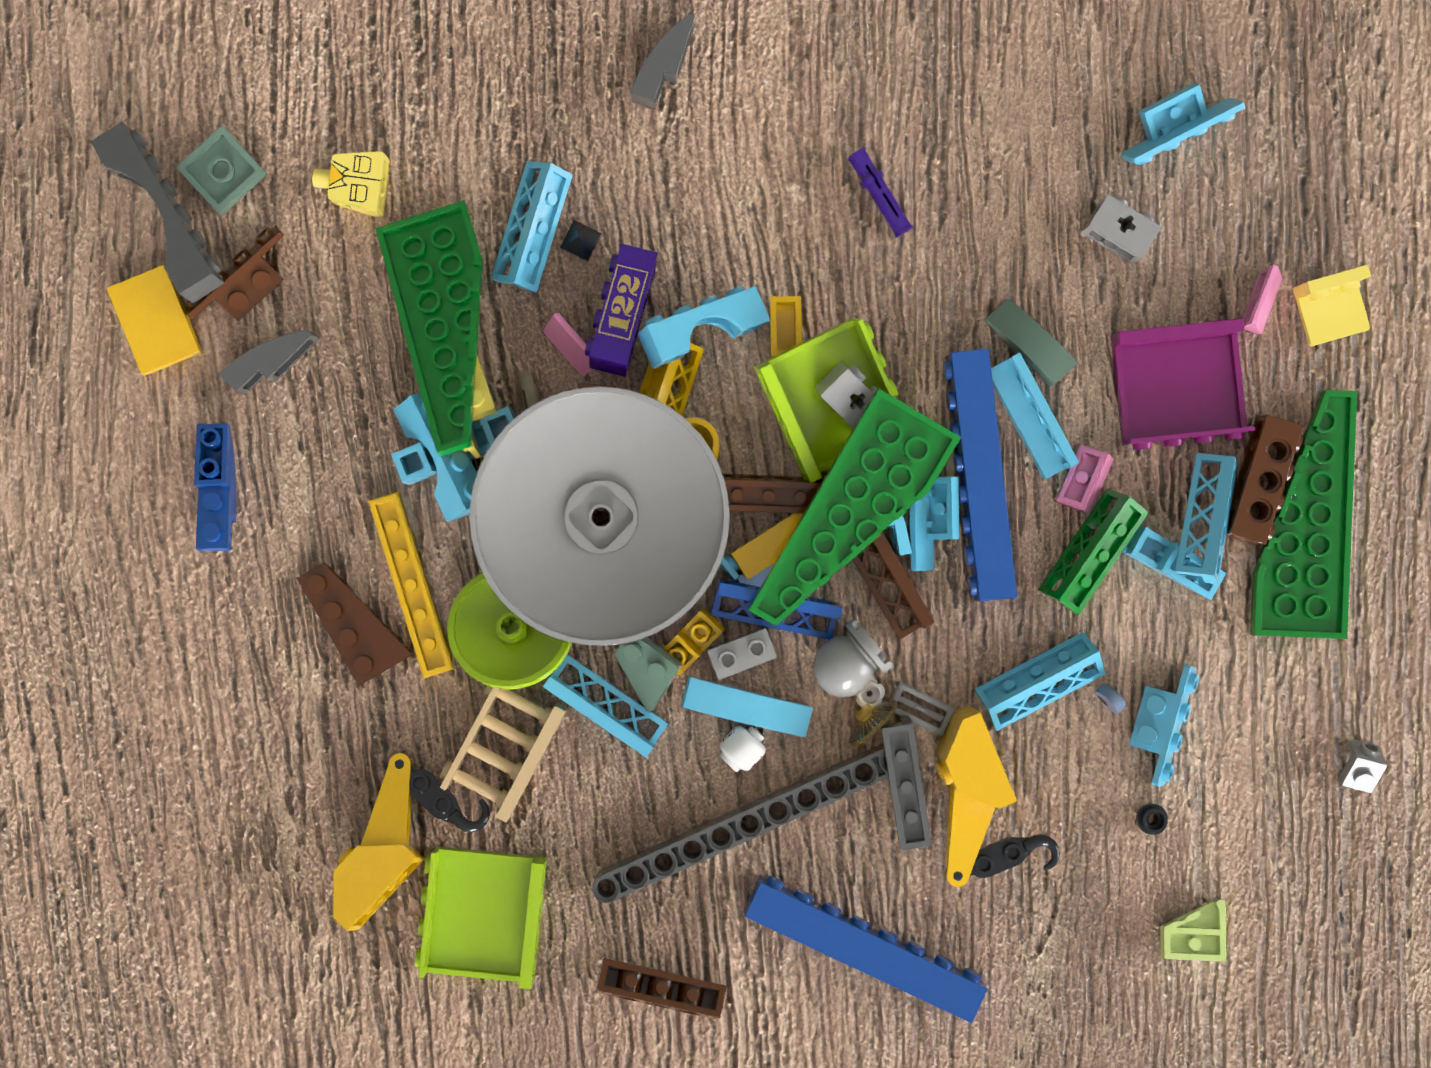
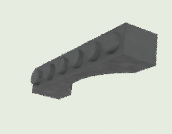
(186, 260)

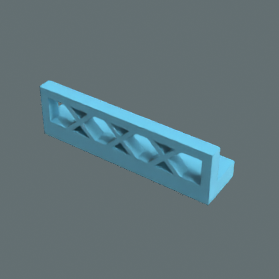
(536, 225)
(1032, 417)
(1219, 520)
(1039, 677)
(598, 714)

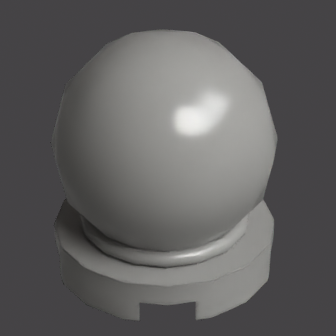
(848, 662)

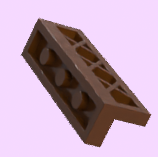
(769, 493)
(902, 582)

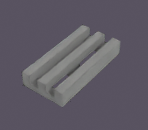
(896, 695)

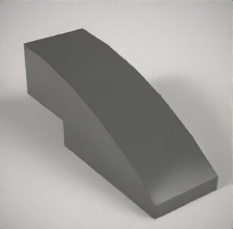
(663, 63)
(268, 360)

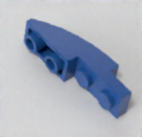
(216, 487)

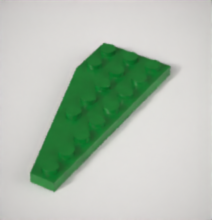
(437, 293)
(873, 481)
(1305, 566)

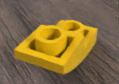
(694, 638)

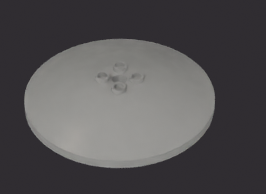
(538, 505)

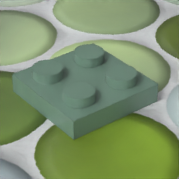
(221, 170)

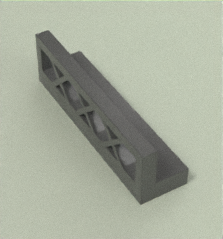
(906, 784)

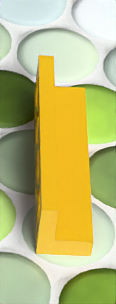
(659, 380)

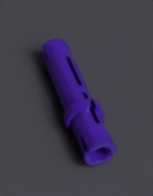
(879, 191)

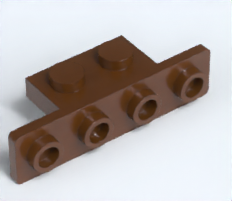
(245, 280)

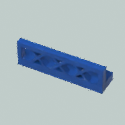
(747, 592)

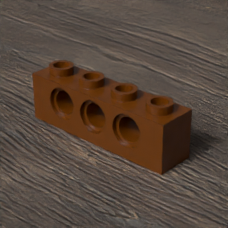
(1256, 461)
(661, 989)

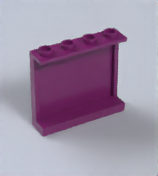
(1179, 384)

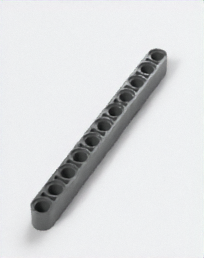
(737, 833)

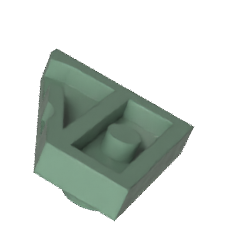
(648, 669)

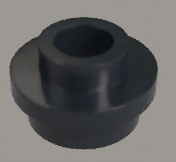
(1160, 822)

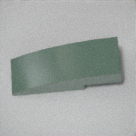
(1030, 339)

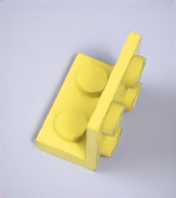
(1333, 306)

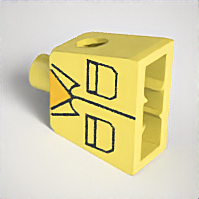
(356, 181)

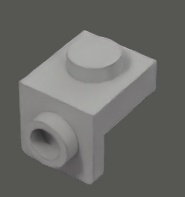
(1363, 766)

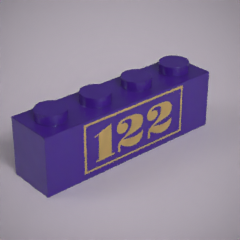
(622, 310)

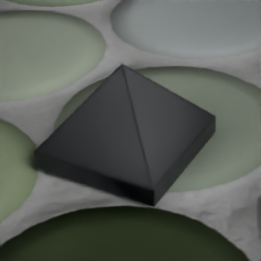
(580, 240)

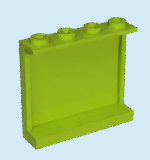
(807, 421)
(481, 915)

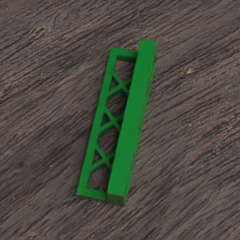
(1096, 552)

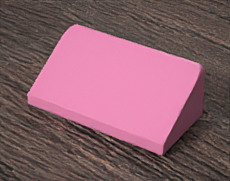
(1262, 299)
(568, 343)
(1085, 479)

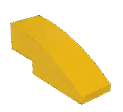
(784, 323)

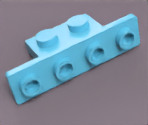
(1176, 119)
(933, 519)
(1160, 722)

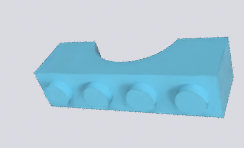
(670, 337)
(417, 463)
(454, 470)

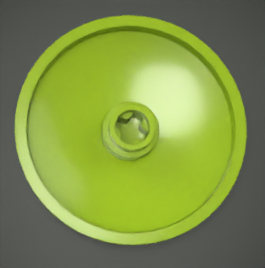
(496, 643)

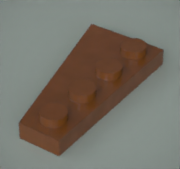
(355, 630)

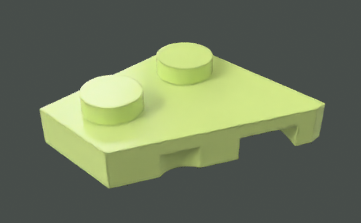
(1196, 934)

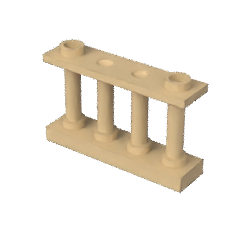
(519, 772)

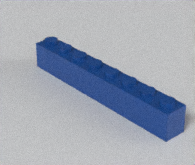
(980, 475)
(866, 948)

